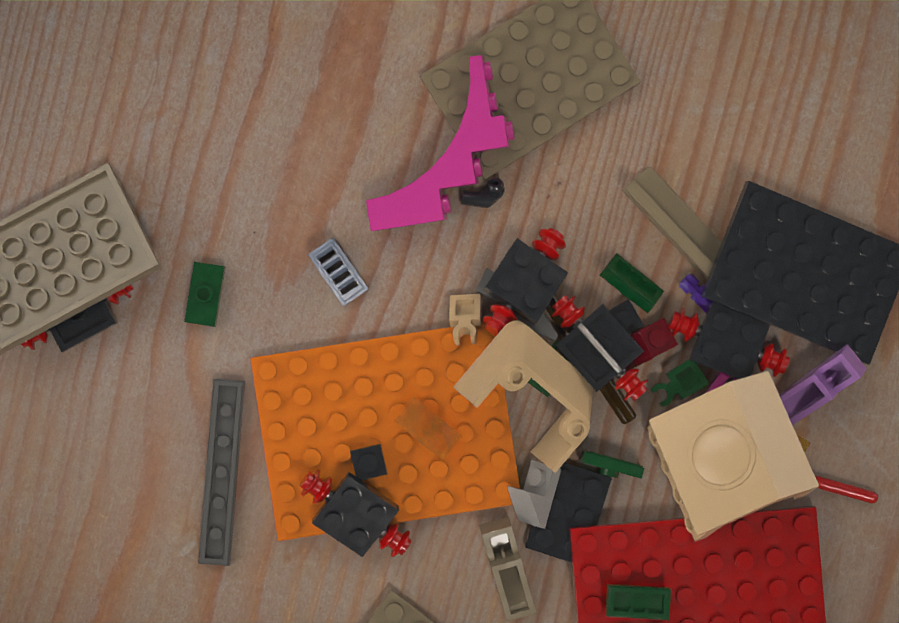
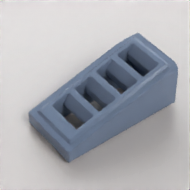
(322, 250)

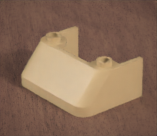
(512, 361)

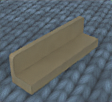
(674, 220)

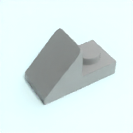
(535, 500)

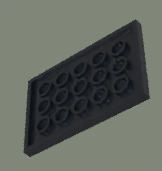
(805, 272)

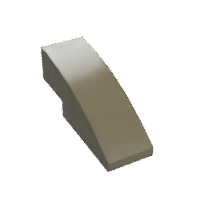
(507, 569)

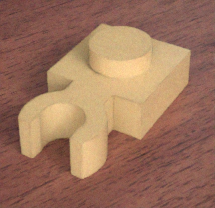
(464, 315)

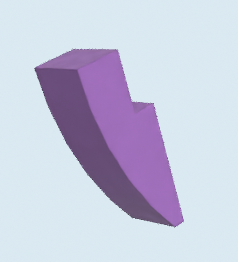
(822, 383)

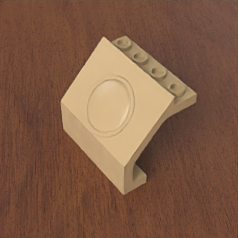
(730, 453)

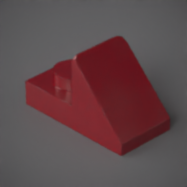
(654, 340)

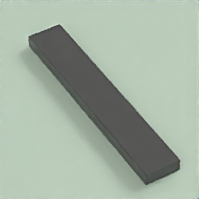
(221, 472)

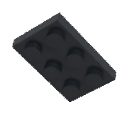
(575, 504)

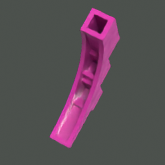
(457, 167)

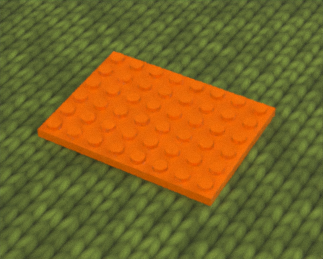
(347, 398)

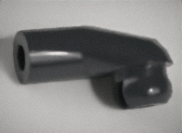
(486, 196)

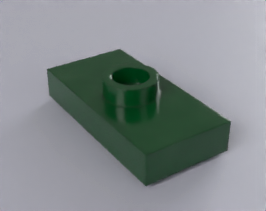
(631, 283)
(204, 294)
(611, 466)
(638, 601)

